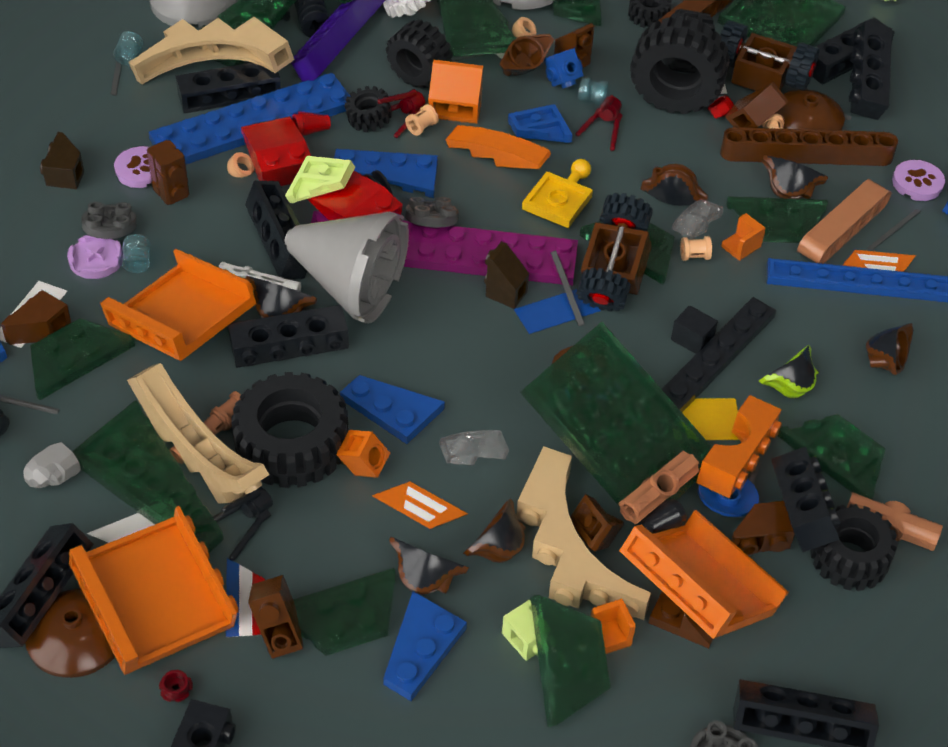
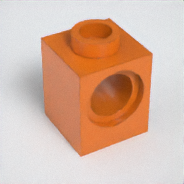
(363, 453)

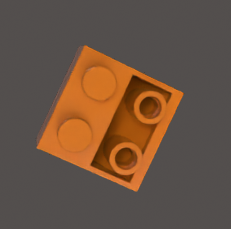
(456, 91)

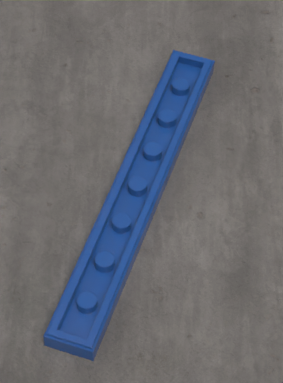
(857, 280)

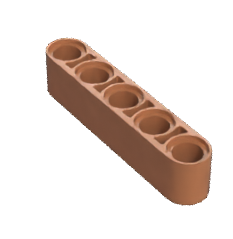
(844, 222)

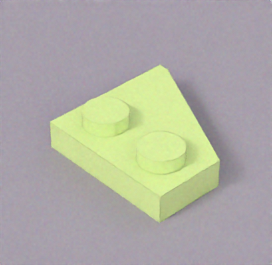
(319, 177)

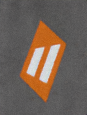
(879, 260)
(420, 505)

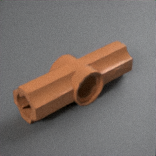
(650, 496)
(906, 525)

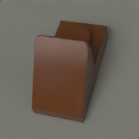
(595, 524)
(674, 620)

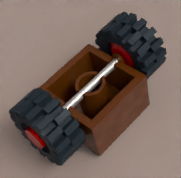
(767, 60)
(616, 253)

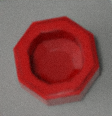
(721, 106)

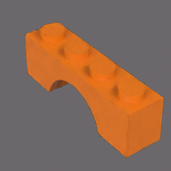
(727, 466)

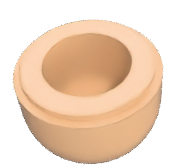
(523, 22)
(235, 170)

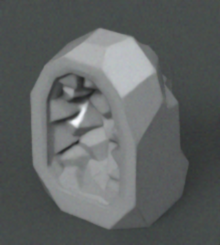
(51, 466)

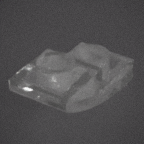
(696, 218)
(468, 446)

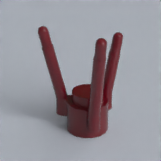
(409, 104)
(608, 111)

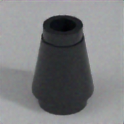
(664, 517)

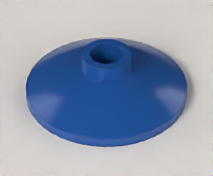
(736, 506)

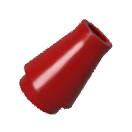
(311, 123)

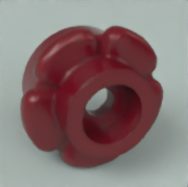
(172, 679)

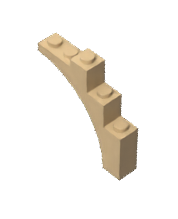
(217, 40)
(174, 420)
(578, 571)

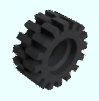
(648, 11)
(370, 118)

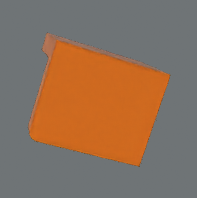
(746, 239)
(616, 624)

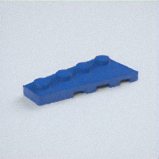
(400, 169)

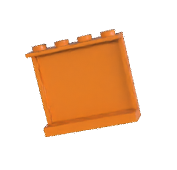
(182, 306)
(705, 575)
(154, 592)

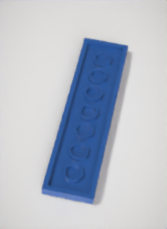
(221, 128)

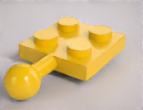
(560, 198)

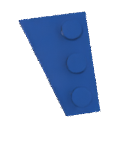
(391, 407)
(421, 645)

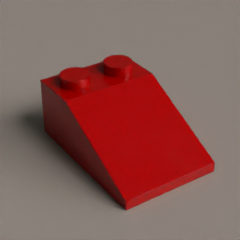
(276, 149)
(358, 198)

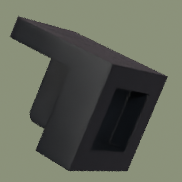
(693, 329)

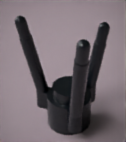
(251, 504)

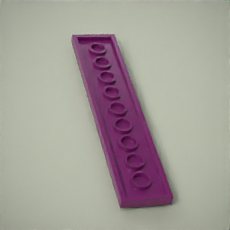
(466, 249)

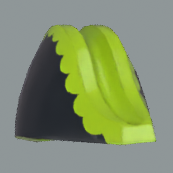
(794, 377)

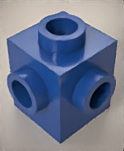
(563, 68)

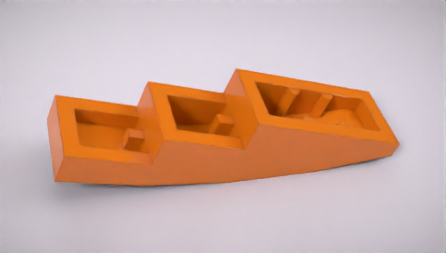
(502, 147)

